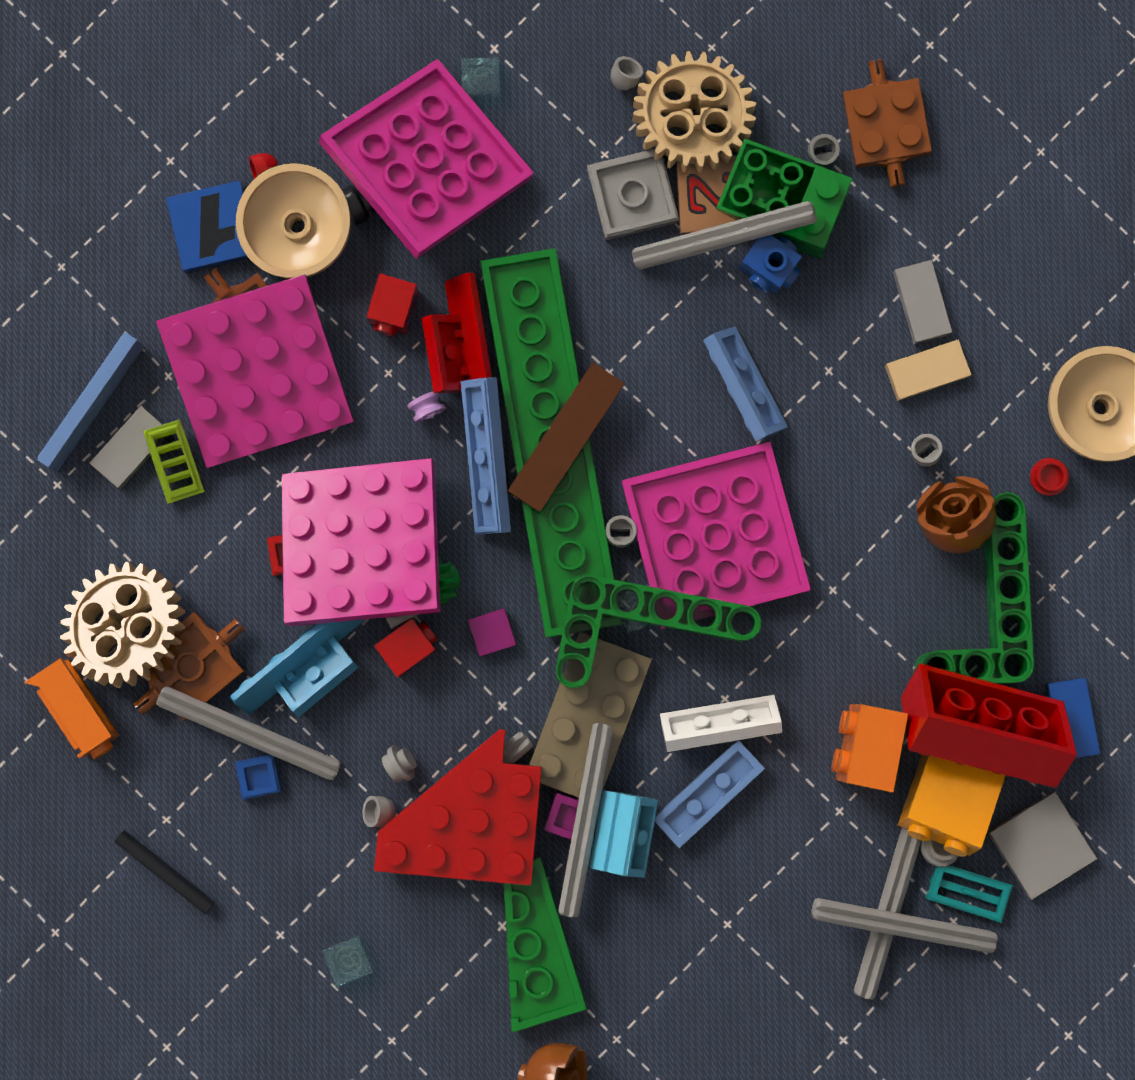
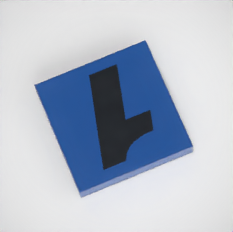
(207, 226)

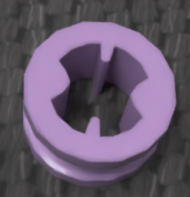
(426, 407)

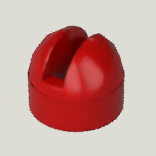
(261, 162)

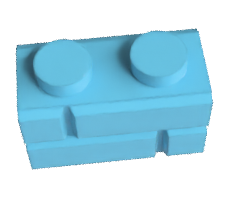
(623, 834)

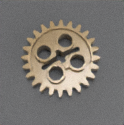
(689, 81)
(122, 625)

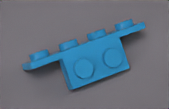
(302, 671)

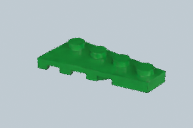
(539, 959)

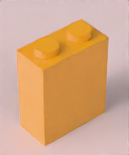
(951, 804)

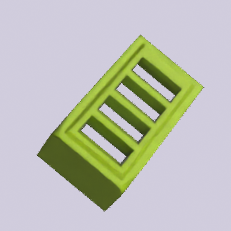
(164, 430)

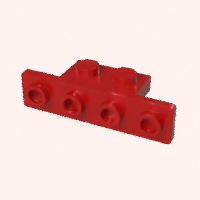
(457, 340)

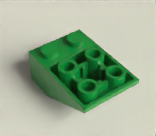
(773, 180)

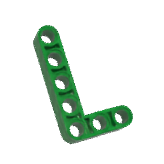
(999, 606)
(644, 613)

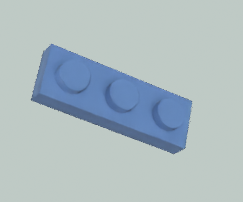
(745, 383)
(708, 793)

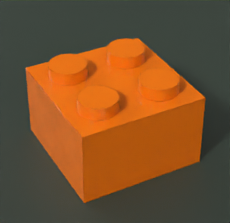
(869, 746)

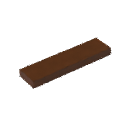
(566, 437)

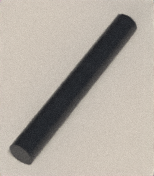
(164, 872)

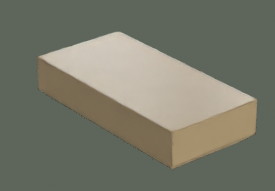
(927, 370)

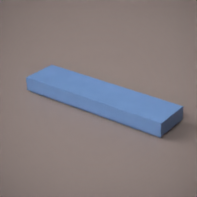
(90, 402)
(485, 455)

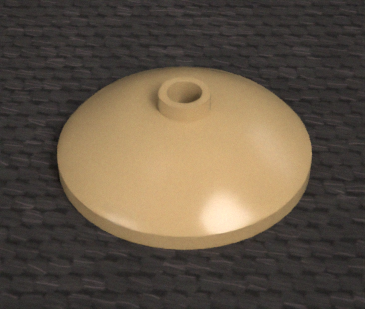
(278, 201)
(1089, 377)

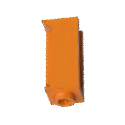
(75, 709)

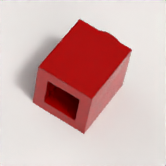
(392, 305)
(407, 647)

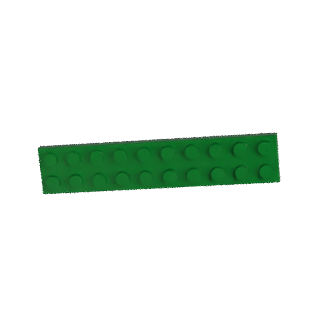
(536, 382)

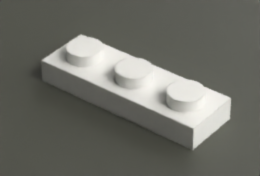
(721, 723)

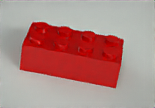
(987, 726)

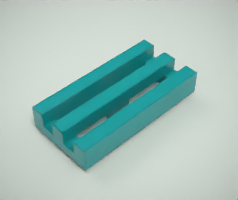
(936, 881)

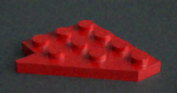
(469, 823)

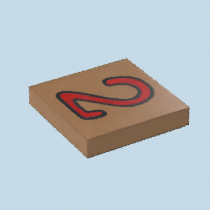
(700, 196)

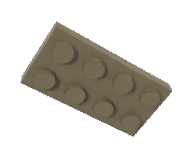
(604, 699)

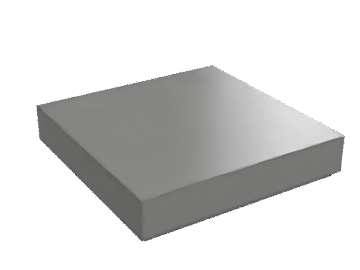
(632, 194)
(1042, 845)

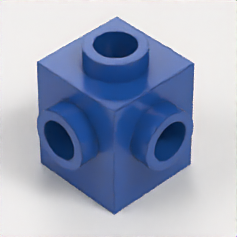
(761, 273)

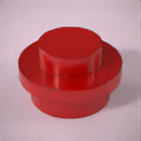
(1049, 476)

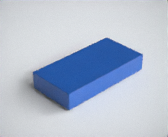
(1079, 713)

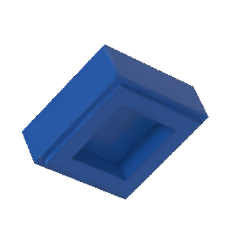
(258, 776)

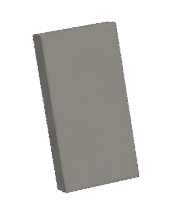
(922, 302)
(126, 449)

